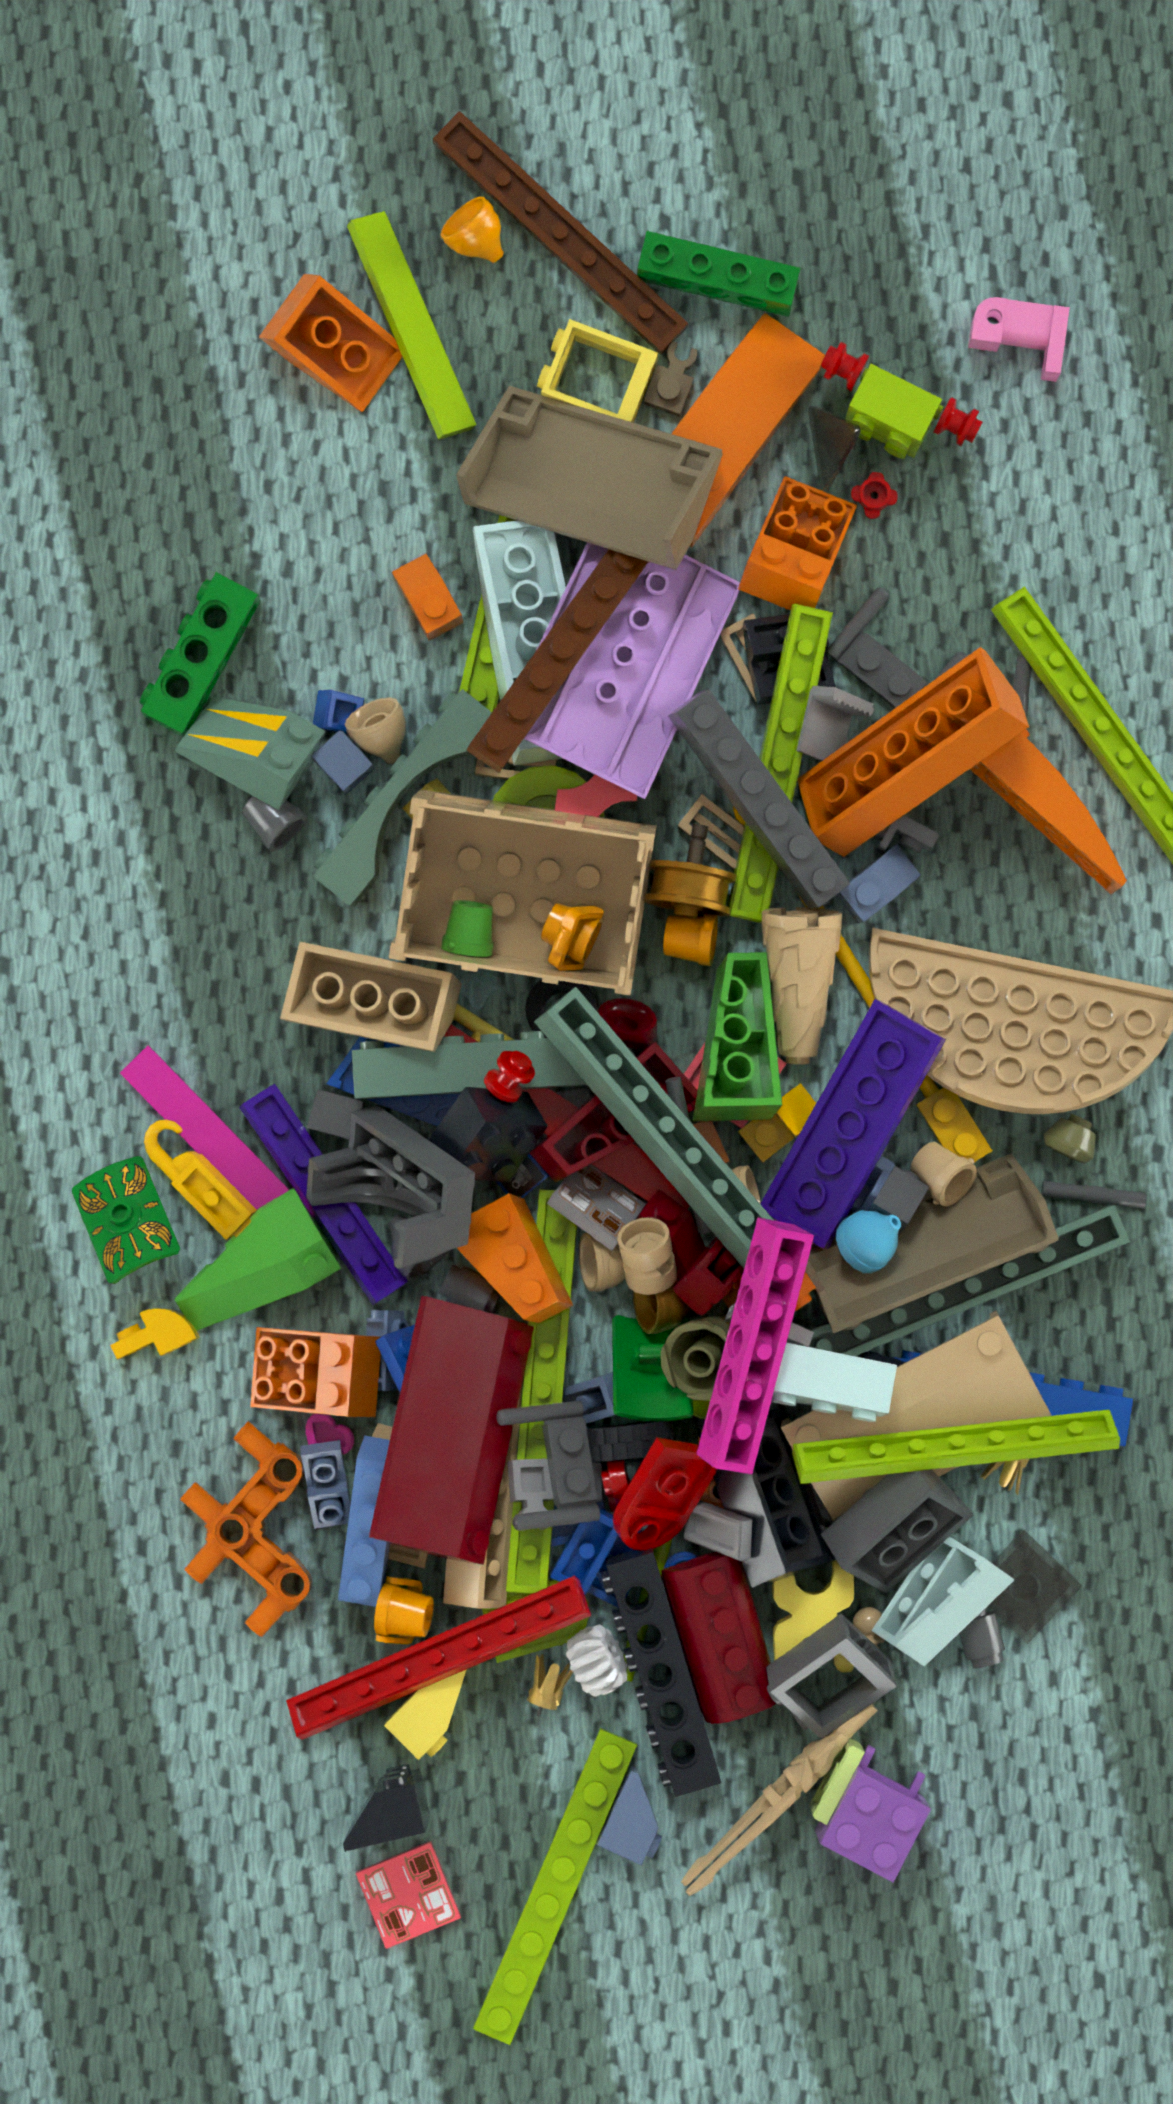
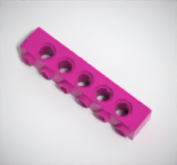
(755, 1345)

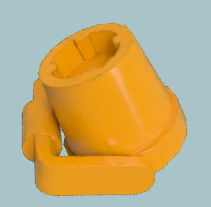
(571, 933)
(402, 1611)

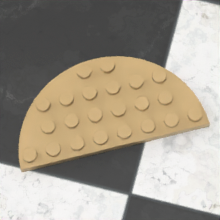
(1020, 1028)

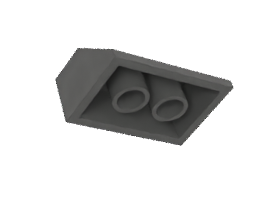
(895, 1527)

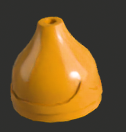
(474, 230)

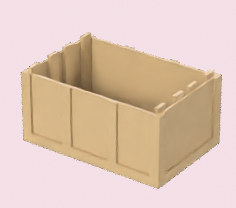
(522, 866)

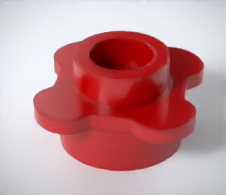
(876, 484)

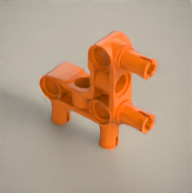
(254, 1551)

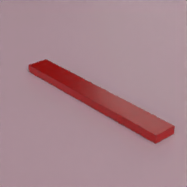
(627, 1165)
(438, 1657)

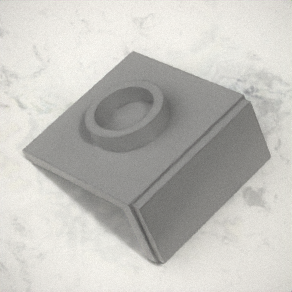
(828, 720)

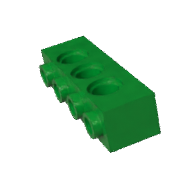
(718, 273)
(214, 595)

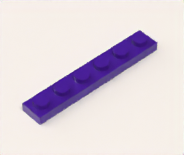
(340, 1222)

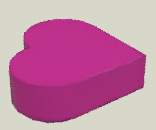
(323, 1428)

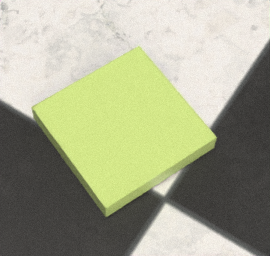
(836, 1781)

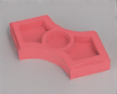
(591, 797)

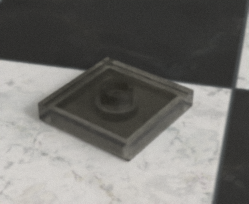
(1038, 1587)

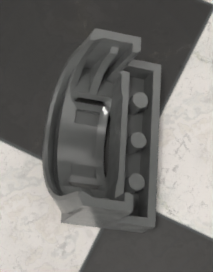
(428, 1187)

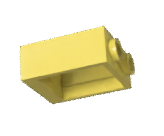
(563, 344)

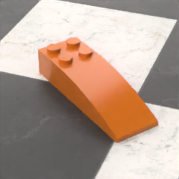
(748, 403)
(1048, 802)

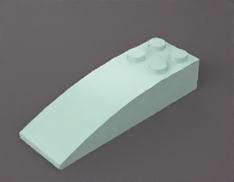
(519, 594)

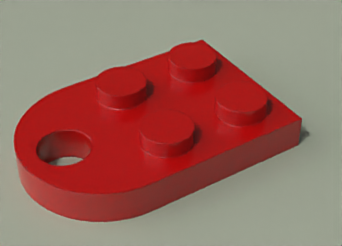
(662, 1494)

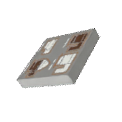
(596, 1204)

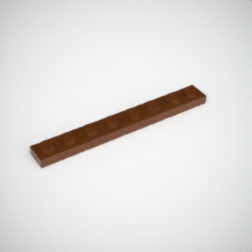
(560, 232)
(555, 658)

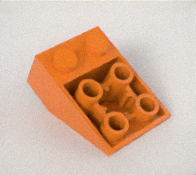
(797, 545)
(315, 1372)

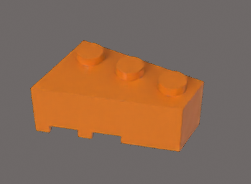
(515, 1259)

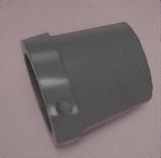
(274, 825)

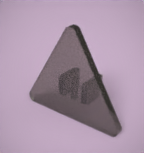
(832, 443)

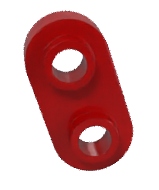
(615, 1481)

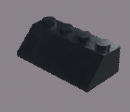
(781, 1509)

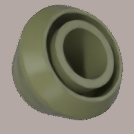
(1072, 1138)

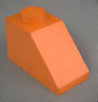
(428, 597)

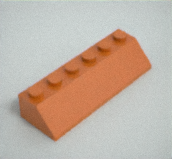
(911, 753)

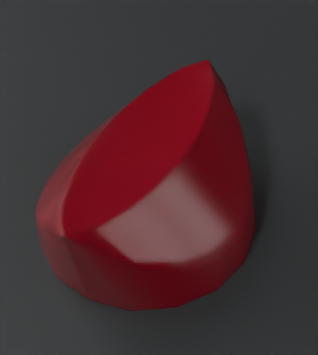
(630, 1021)

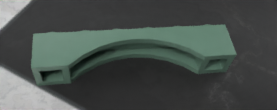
(355, 861)

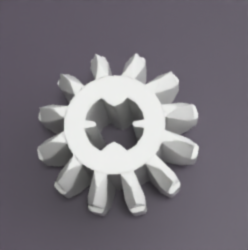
(597, 1660)

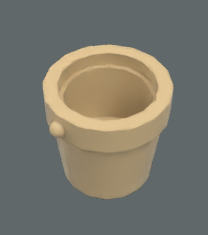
(944, 1173)

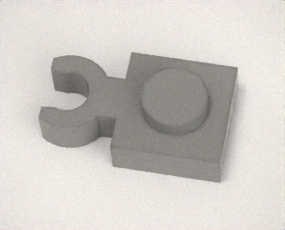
(530, 1484)

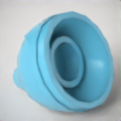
(868, 1240)

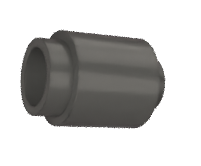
(469, 1289)
(983, 1640)

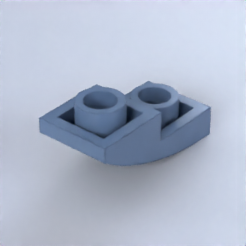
(326, 1483)

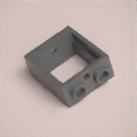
(813, 1652)

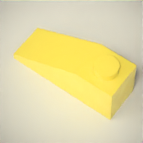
(426, 1716)

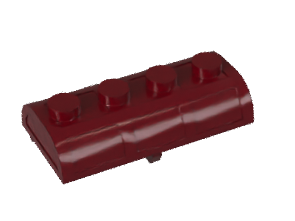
(719, 1636)

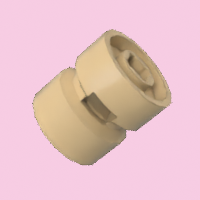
(647, 1256)

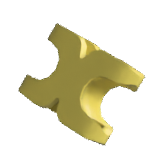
(810, 1611)

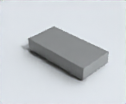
(720, 1531)

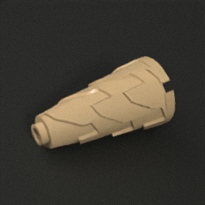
(800, 968)

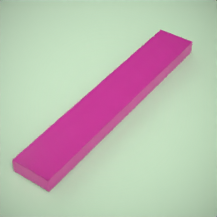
(202, 1128)

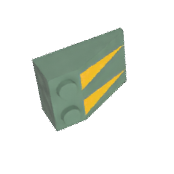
(253, 747)

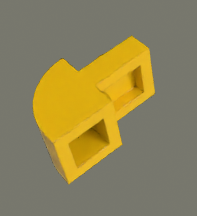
(163, 1328)

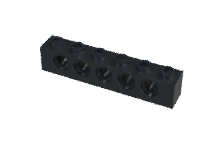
(699, 1767)

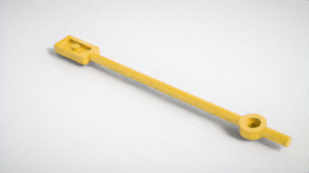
(941, 1108)

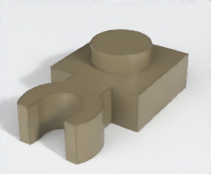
(670, 385)

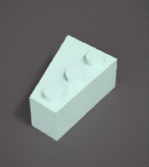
(834, 1382)
(940, 1600)

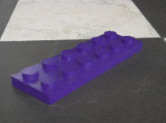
(852, 1122)

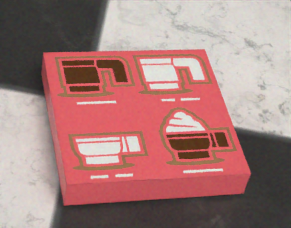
(408, 1894)

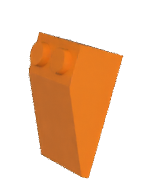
(332, 341)

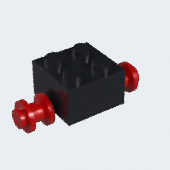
(493, 1125)

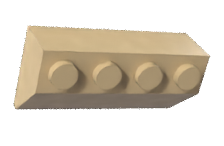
(370, 997)

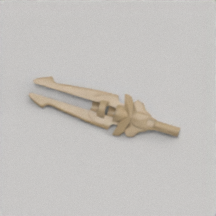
(797, 1777)

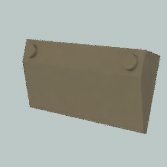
(590, 476)
(940, 1246)

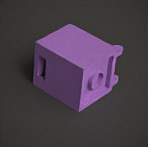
(876, 1820)

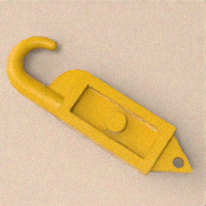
(201, 1184)

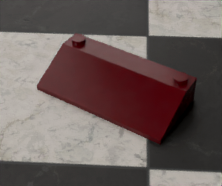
(445, 1434)

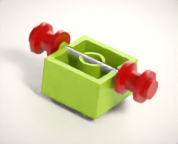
(895, 408)

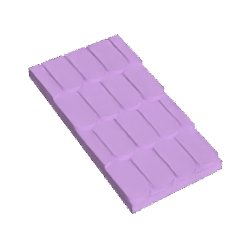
(635, 671)

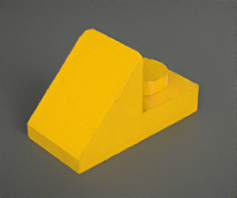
(769, 1136)

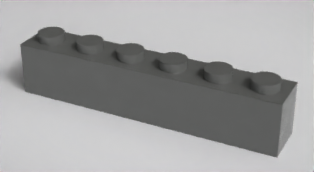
(759, 799)

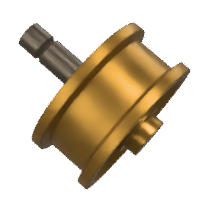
(689, 885)

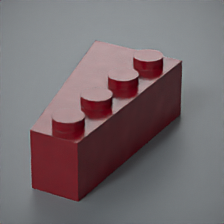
(594, 1131)

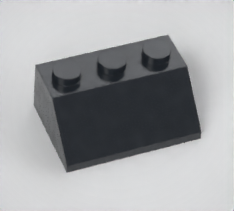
(392, 1811)

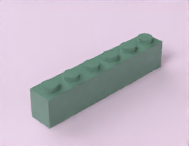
(453, 1066)

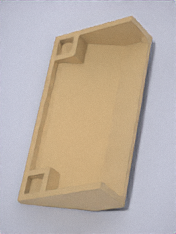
(954, 1384)

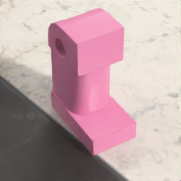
(1022, 326)

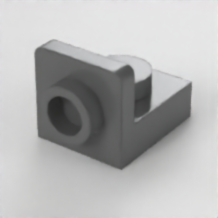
(913, 835)

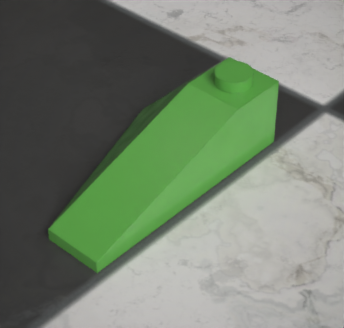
(266, 1262)

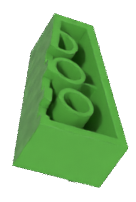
(740, 1049)

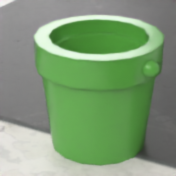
(469, 929)

